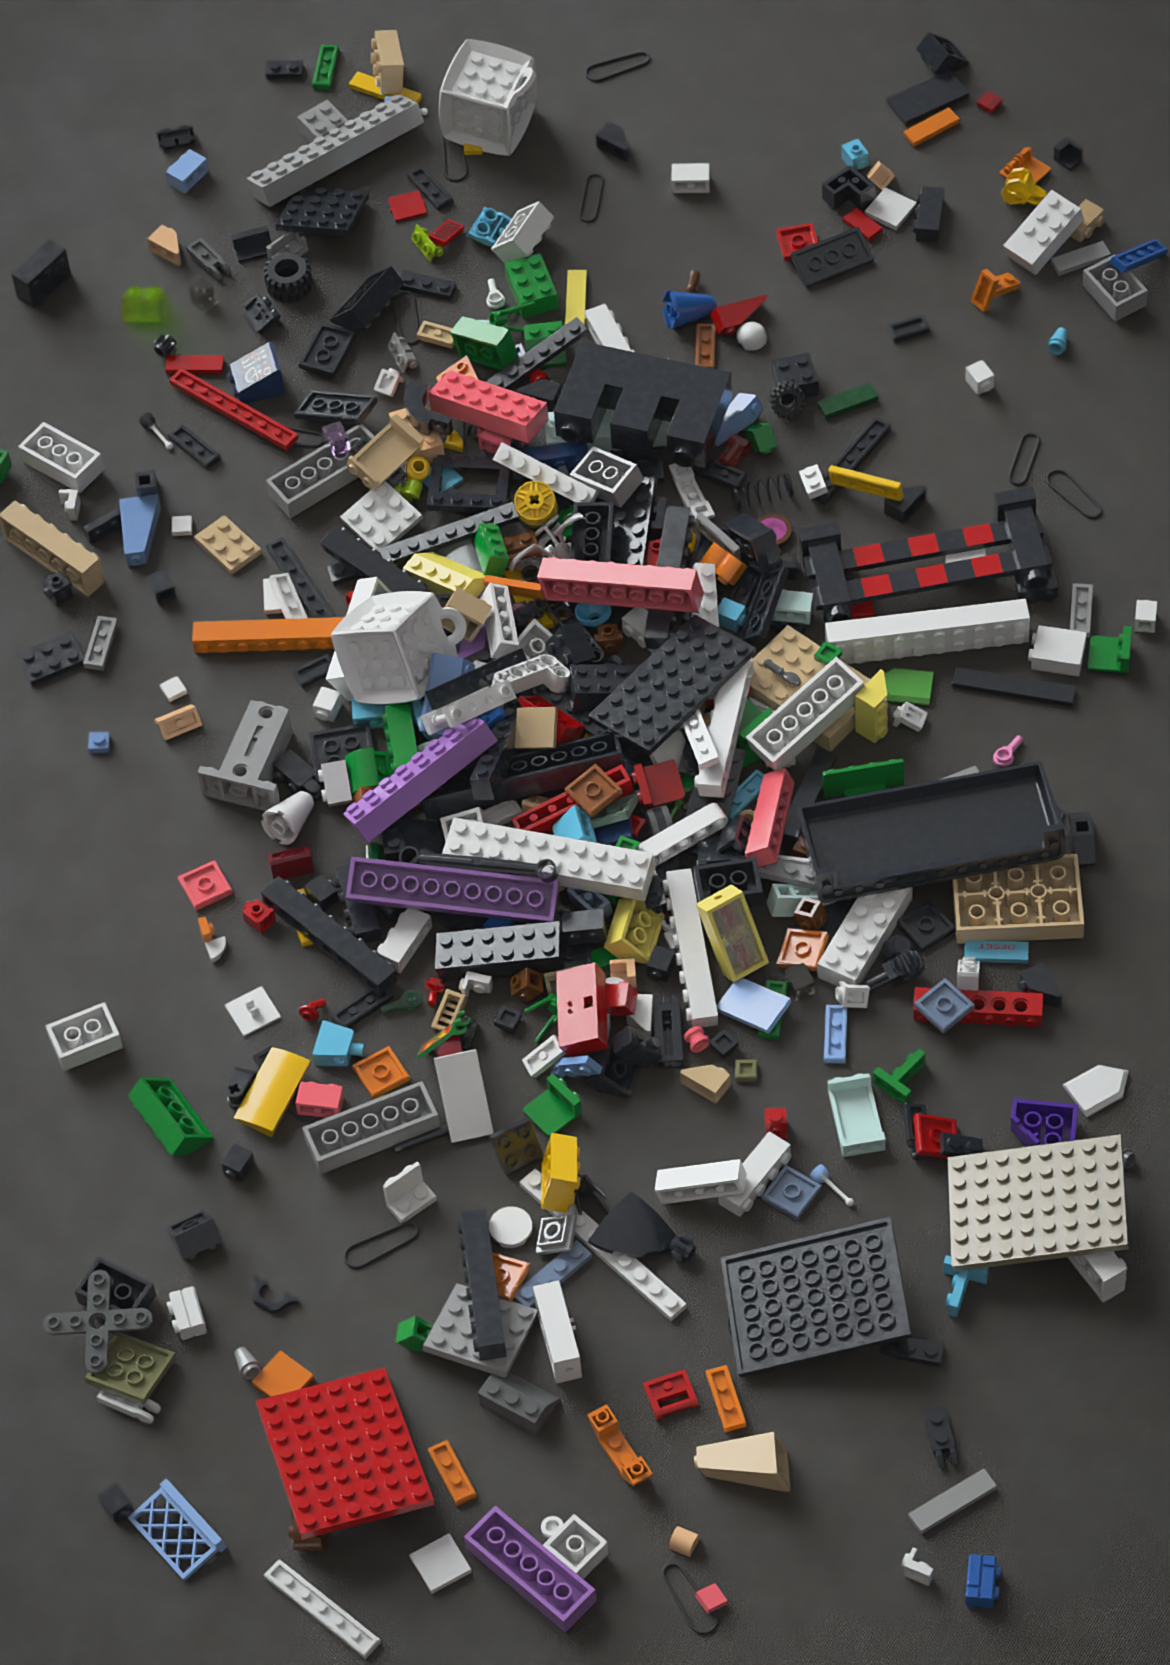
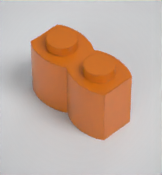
(726, 565)

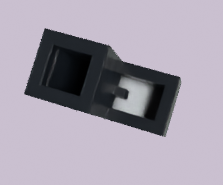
(146, 483)

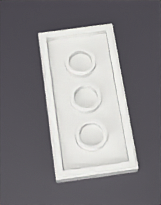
(463, 1095)

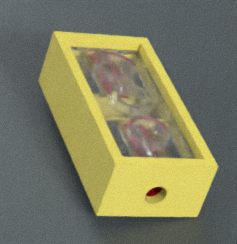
(732, 933)

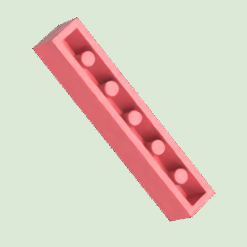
(770, 817)

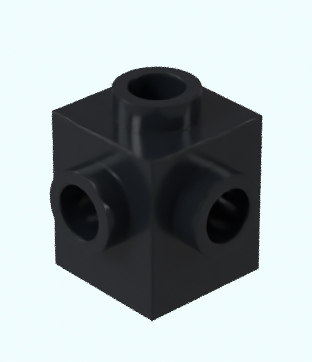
(58, 588)

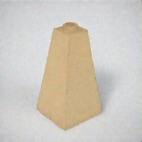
(748, 1460)

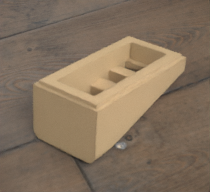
(449, 995)

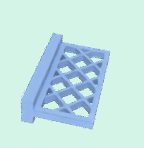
(192, 1518)

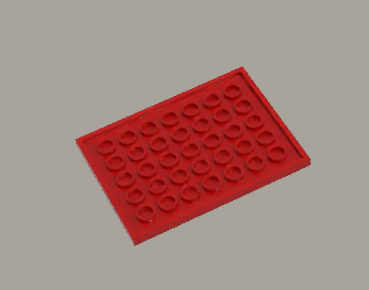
(344, 1453)

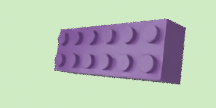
(530, 1569)

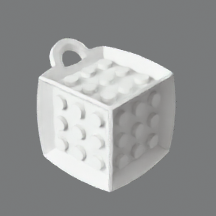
(488, 96)
(390, 643)

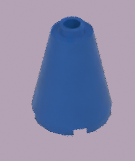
(686, 307)

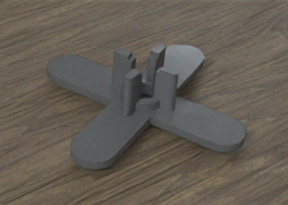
(98, 1308)

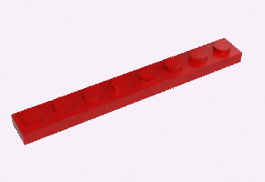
(234, 409)

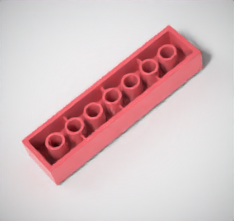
(620, 584)

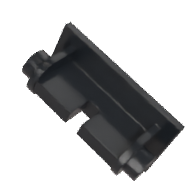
(183, 133)
(655, 896)

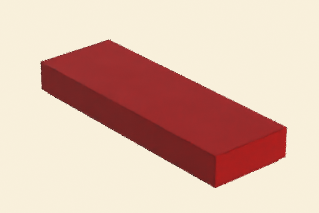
(195, 364)

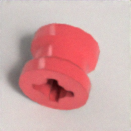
(697, 1039)

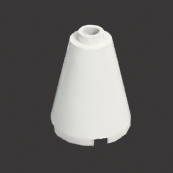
(287, 817)

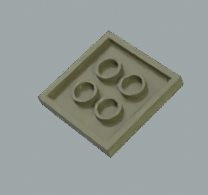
(132, 1368)

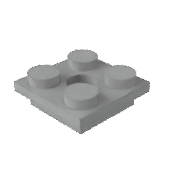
(563, 1230)

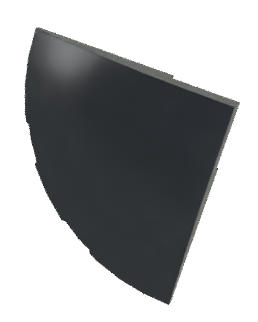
(632, 1229)

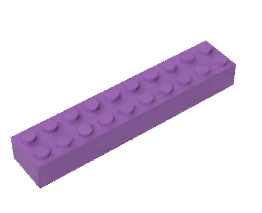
(452, 890)

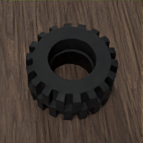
(285, 287)

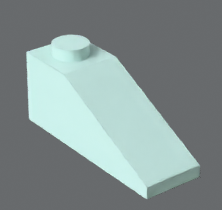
(785, 898)

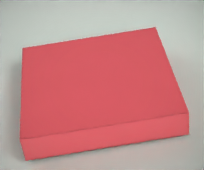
(205, 885)

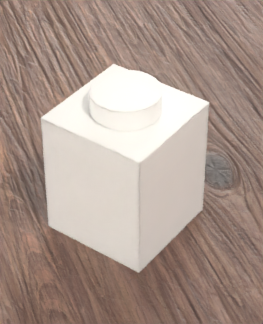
(979, 377)
(1145, 616)
(327, 704)

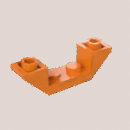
(606, 1427)

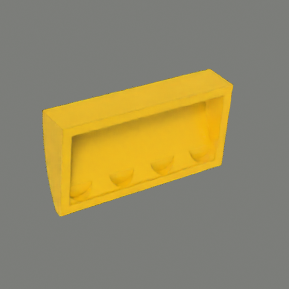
(272, 1091)

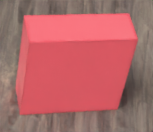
(711, 1598)

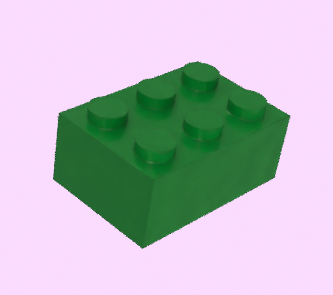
(529, 283)
(484, 343)

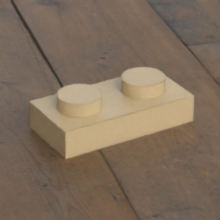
(435, 334)

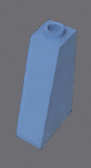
(139, 524)

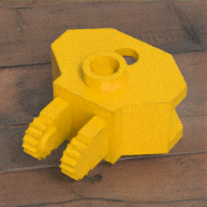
(1022, 189)

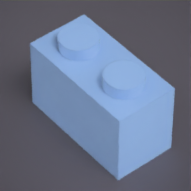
(187, 171)

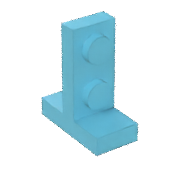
(960, 1284)

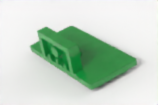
(863, 778)

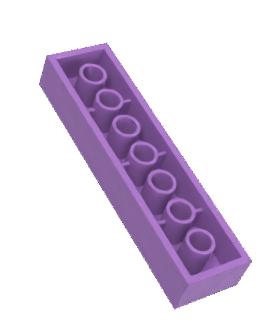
(419, 777)

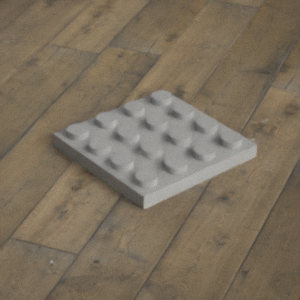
(453, 1336)

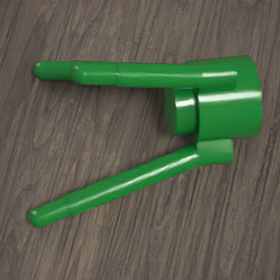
(500, 317)
(552, 999)

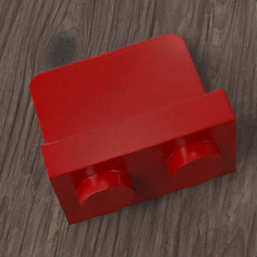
(658, 783)

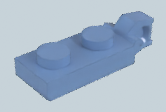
(576, 1067)

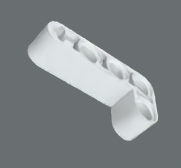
(533, 672)

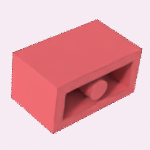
(319, 1099)

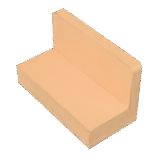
(179, 721)

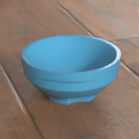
(585, 612)

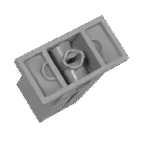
(248, 766)

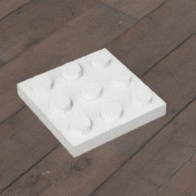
(381, 517)

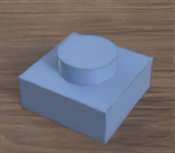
(99, 742)

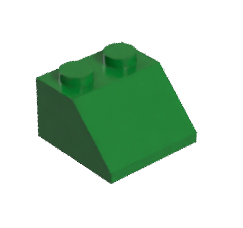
(537, 333)

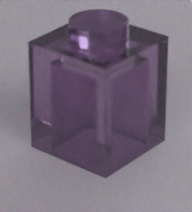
(336, 438)

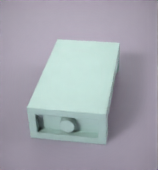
(855, 1115)

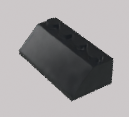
(368, 300)

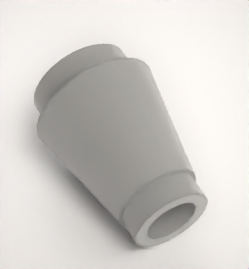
(247, 1364)

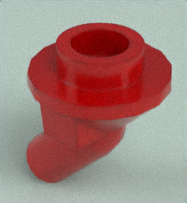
(434, 985)
(310, 1012)

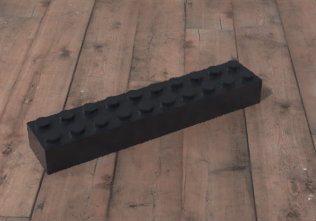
(528, 774)

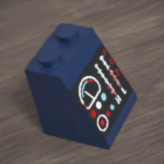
(257, 375)

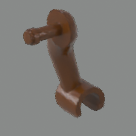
(694, 279)

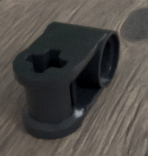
(239, 1086)

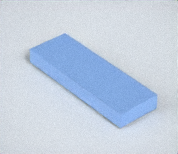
(835, 1034)

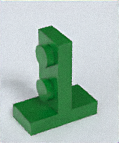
(895, 1083)

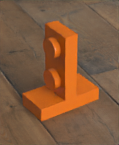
(991, 286)

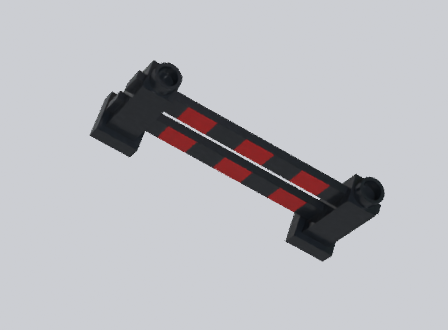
(1013, 525)

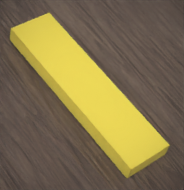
(576, 295)

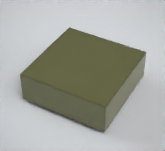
(746, 1070)

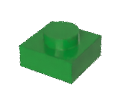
(827, 653)

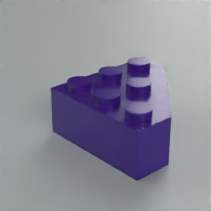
(1043, 1121)

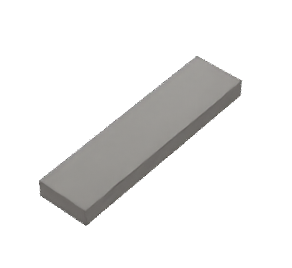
(952, 1501)

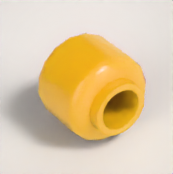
(417, 468)

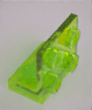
(142, 303)

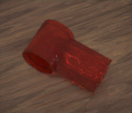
(735, 449)

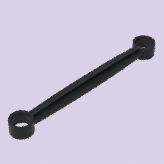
(482, 864)

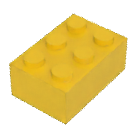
(560, 1173)

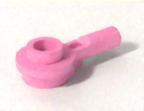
(1004, 756)

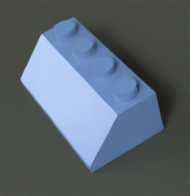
(442, 670)

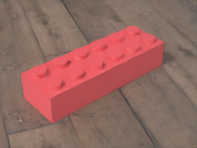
(488, 406)

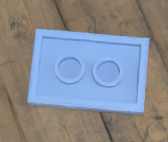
(753, 1005)

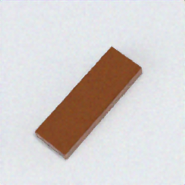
(705, 345)

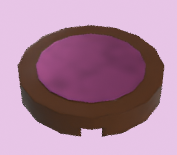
(780, 525)

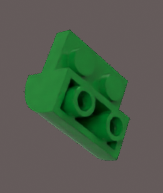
(367, 768)

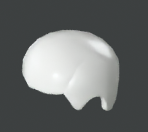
(751, 336)

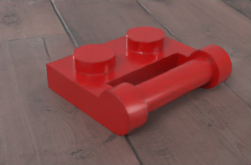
(667, 1388)

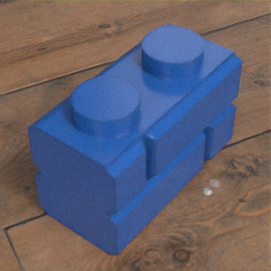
(981, 1581)

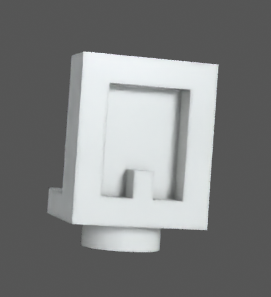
(388, 382)
(71, 502)
(910, 716)
(477, 982)
(852, 995)
(915, 1570)

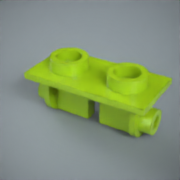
(427, 247)

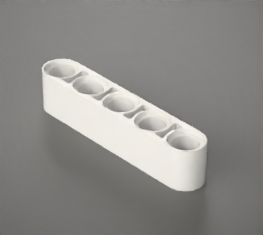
(685, 833)

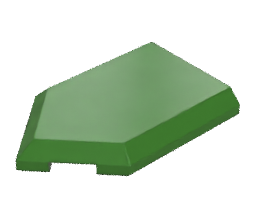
(909, 686)

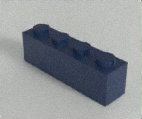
(556, 455)

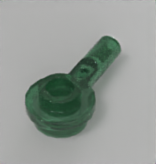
(409, 1000)

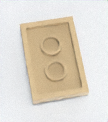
(228, 544)

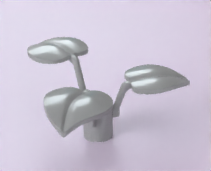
(560, 550)

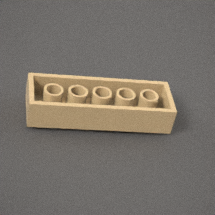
(51, 547)

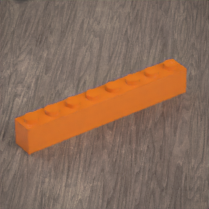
(264, 635)

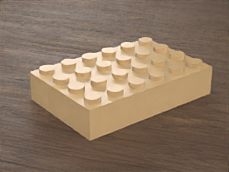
(796, 655)
(1020, 903)

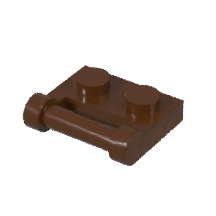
(518, 543)

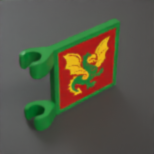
(446, 1033)

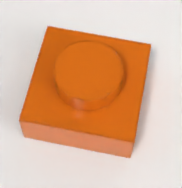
(206, 929)

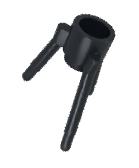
(586, 1189)

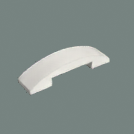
(689, 491)

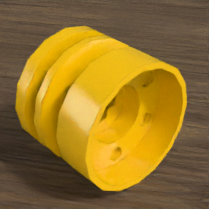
(535, 514)

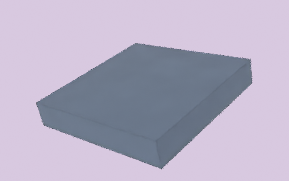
(944, 1005)
(791, 1192)

